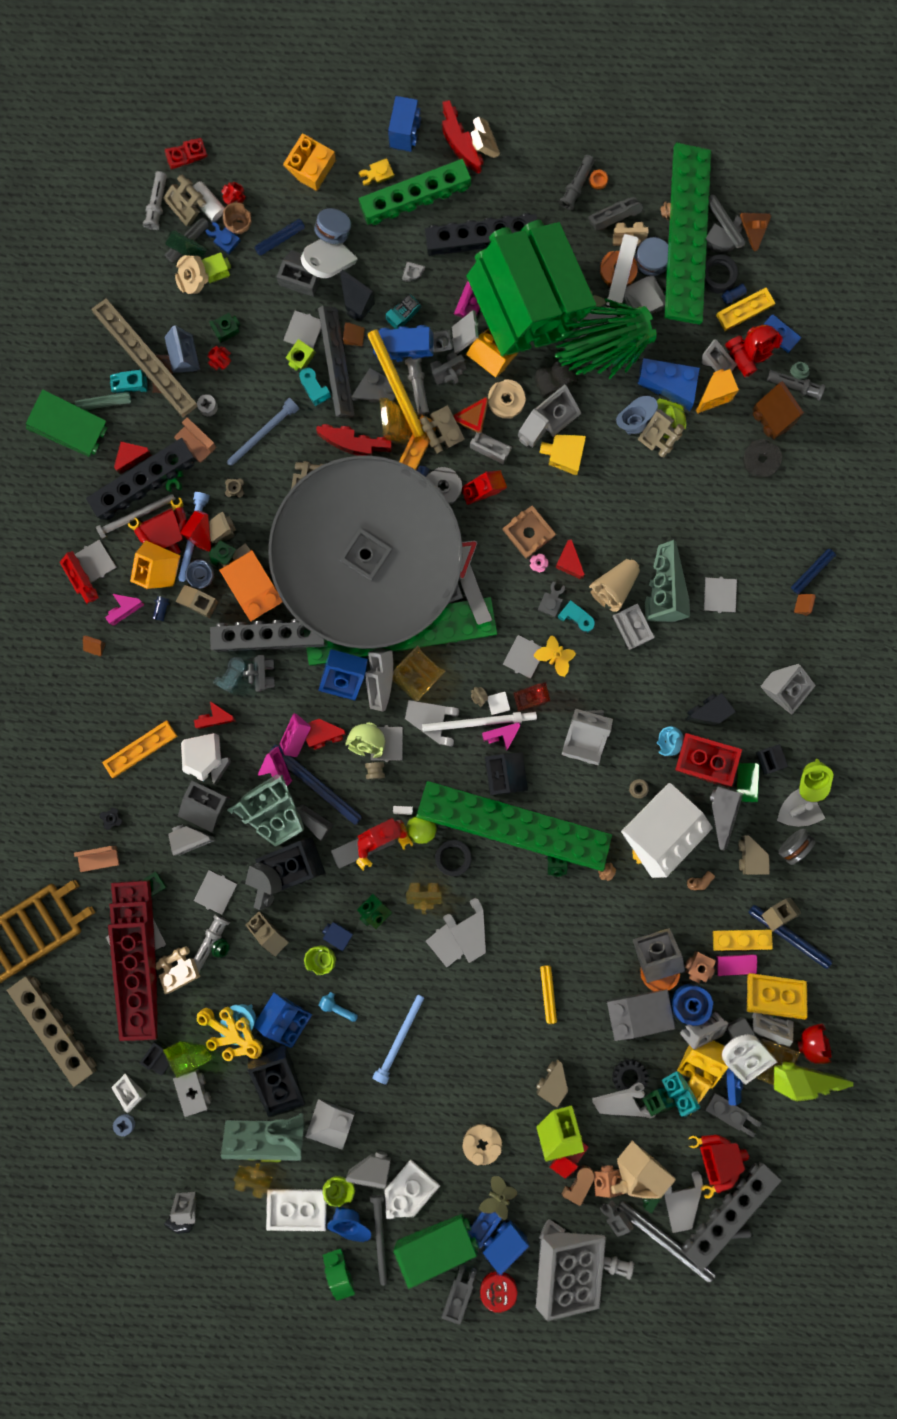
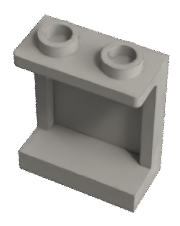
(587, 736)

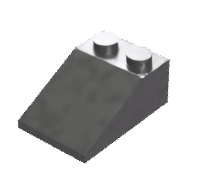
(725, 810)
(640, 1014)

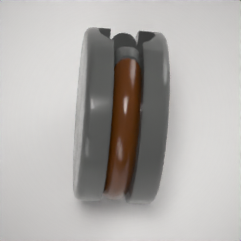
(797, 846)

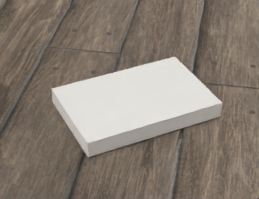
(296, 1210)

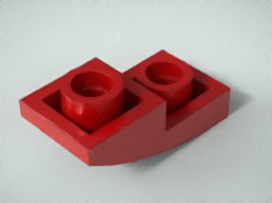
(188, 153)

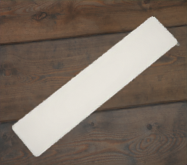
(623, 268)

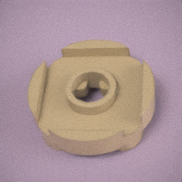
(191, 266)
(508, 409)
(471, 1140)

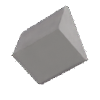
(559, 410)

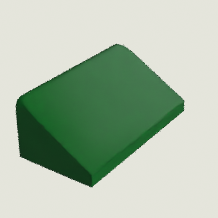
(748, 781)

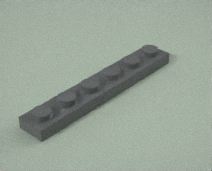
(336, 362)

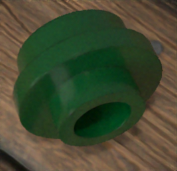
(220, 948)

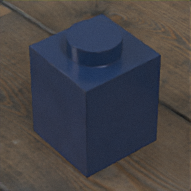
(337, 935)

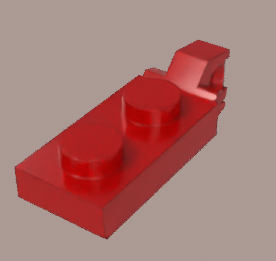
(78, 577)

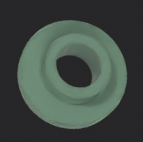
(800, 370)

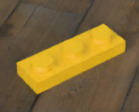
(745, 309)
(742, 940)

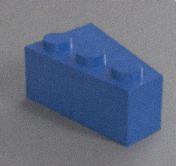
(407, 342)
(670, 380)

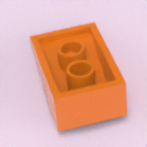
(251, 585)

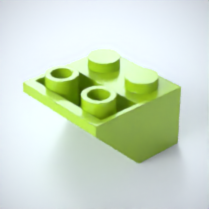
(560, 1134)

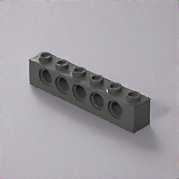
(220, 633)
(742, 1213)

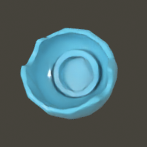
(674, 741)

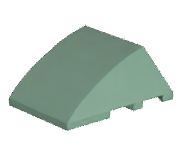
(270, 811)

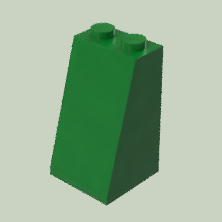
(66, 424)
(435, 1250)

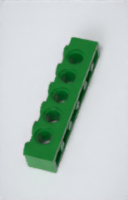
(403, 190)

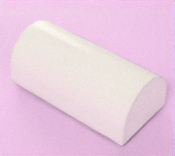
(213, 208)

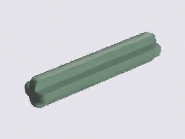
(104, 401)

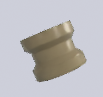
(375, 770)

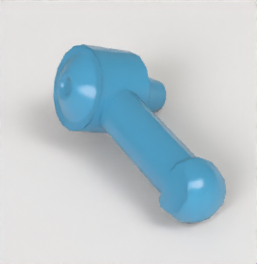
(327, 1003)

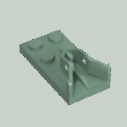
(263, 1139)

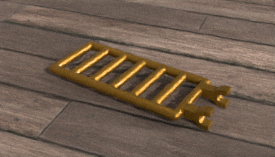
(44, 949)

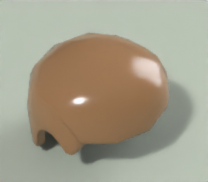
(236, 212)

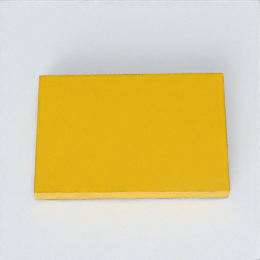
(777, 996)

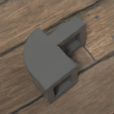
(718, 239)
(266, 881)

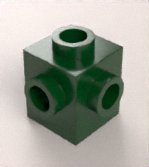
(373, 912)

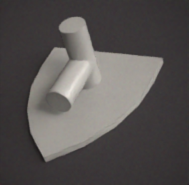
(799, 812)

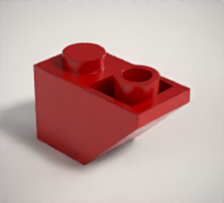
(484, 486)
(323, 732)

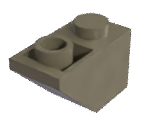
(221, 528)
(197, 601)
(754, 858)
(781, 913)
(266, 934)
(554, 1086)

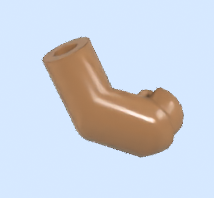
(700, 883)

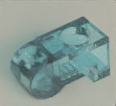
(232, 675)

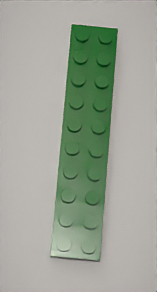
(687, 234)
(452, 625)
(514, 826)

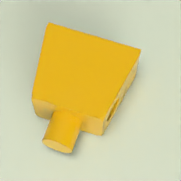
(565, 452)

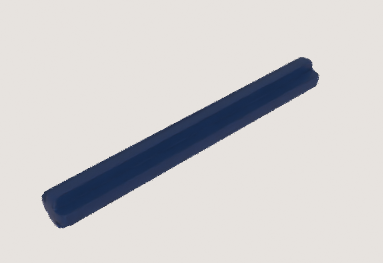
(794, 939)

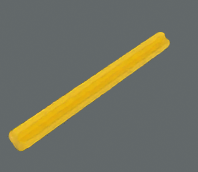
(395, 383)

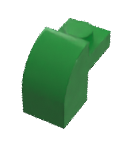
(338, 1275)

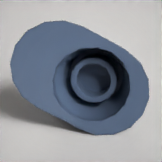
(637, 414)

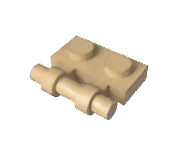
(180, 975)

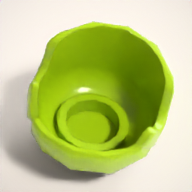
(421, 830)
(313, 960)
(338, 1191)

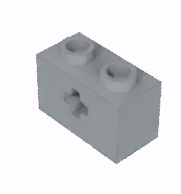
(190, 1103)

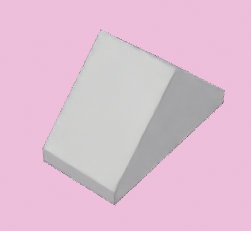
(128, 1092)

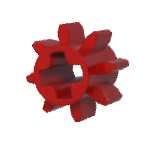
(233, 193)
(219, 357)

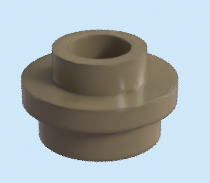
(643, 784)

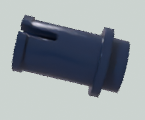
(735, 293)
(160, 608)

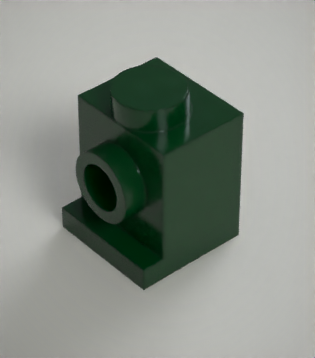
(225, 333)
(659, 1102)

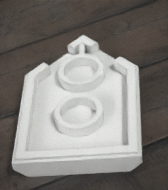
(201, 755)
(409, 1191)

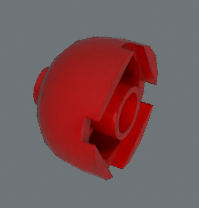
(761, 342)
(815, 1045)

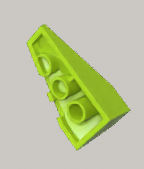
(805, 1083)

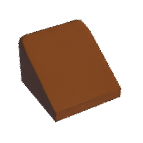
(353, 334)
(805, 604)
(93, 645)

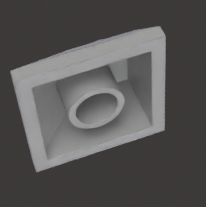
(788, 687)
(187, 839)
(330, 1124)
(371, 1171)

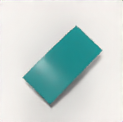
(681, 1092)

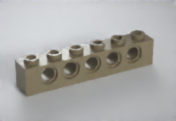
(30, 1010)

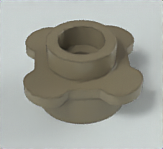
(230, 483)
(479, 696)

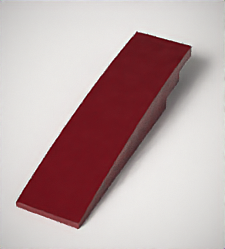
(133, 960)

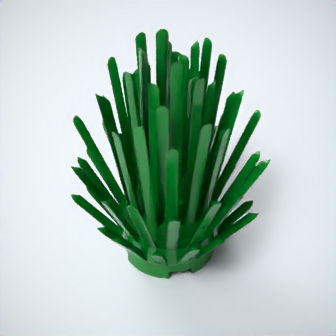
(618, 338)

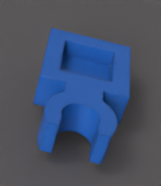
(224, 239)

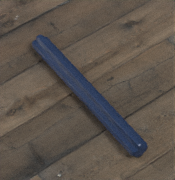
(320, 788)

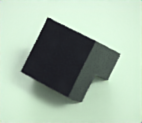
(771, 759)
(155, 1058)

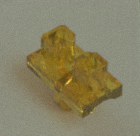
(423, 900)
(253, 1178)

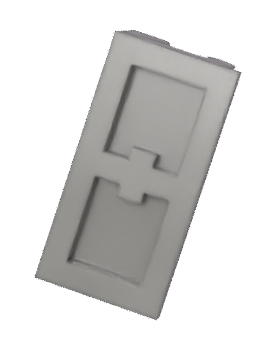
(490, 447)
(706, 1032)

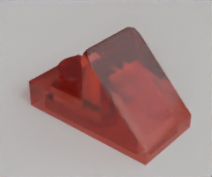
(532, 696)

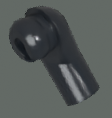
(178, 1229)

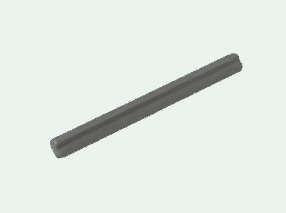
(663, 1239)

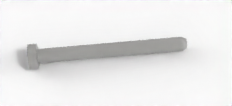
(131, 517)

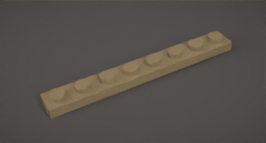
(144, 358)

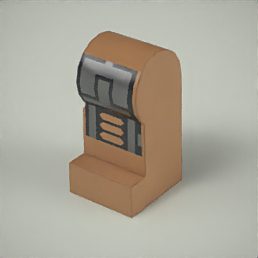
(580, 1186)

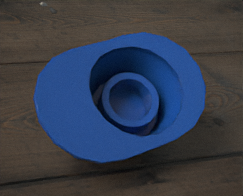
(348, 1225)

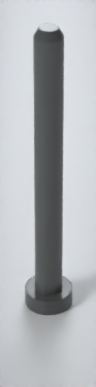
(376, 1200)

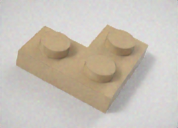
(483, 138)

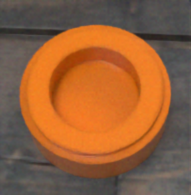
(598, 179)

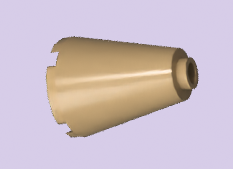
(615, 584)

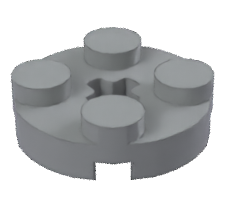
(450, 479)

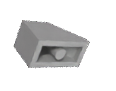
(533, 429)

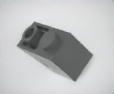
(738, 1028)

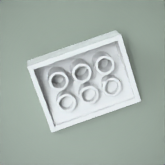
(666, 831)

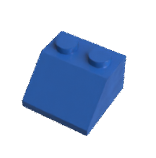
(343, 674)
(505, 1246)

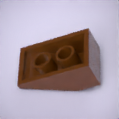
(777, 411)

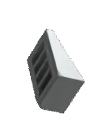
(317, 824)

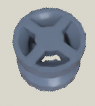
(127, 1123)

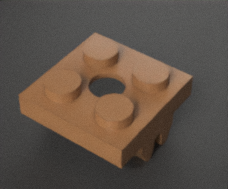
(526, 519)

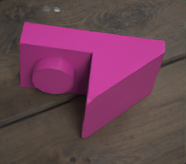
(128, 606)
(507, 732)
(275, 765)

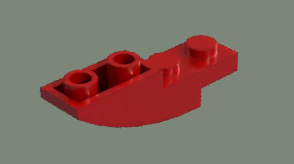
(458, 140)
(345, 440)

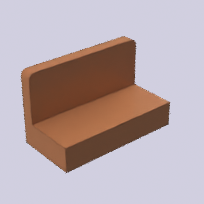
(197, 440)
(97, 858)

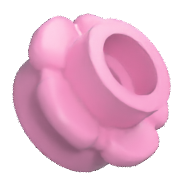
(539, 568)

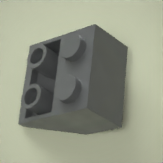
(295, 276)
(202, 806)

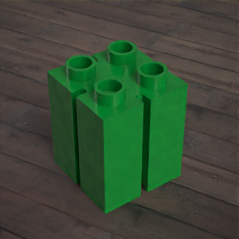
(529, 286)

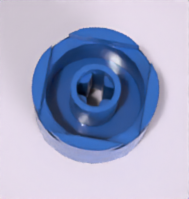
(703, 1005)

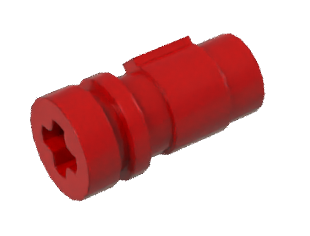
(741, 357)

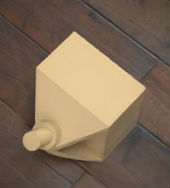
(641, 1174)

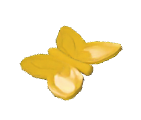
(558, 655)

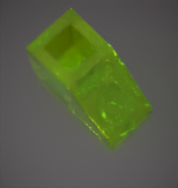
(186, 1057)

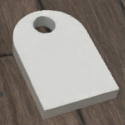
(328, 258)
(749, 1059)

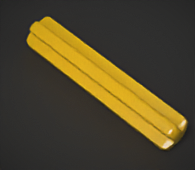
(548, 994)

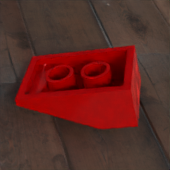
(708, 760)

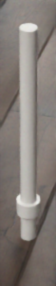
(517, 717)

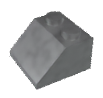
(659, 955)

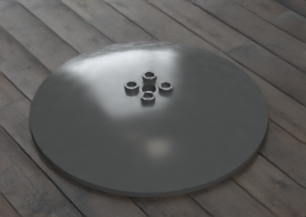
(375, 508)

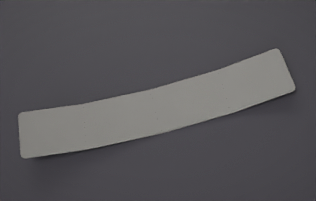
(475, 597)

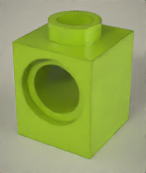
(216, 267)
(298, 347)

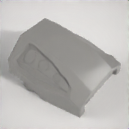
(645, 293)

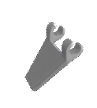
(424, 713)
(470, 932)
(622, 1102)
(683, 1204)

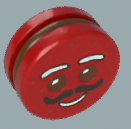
(498, 1292)

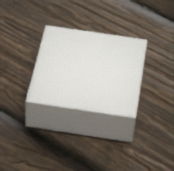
(498, 703)
(402, 810)

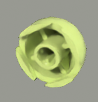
(364, 737)

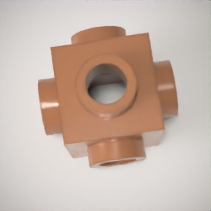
(700, 960)
(605, 1179)

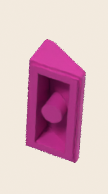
(467, 302)
(294, 736)
(736, 964)

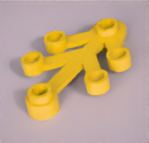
(231, 1034)

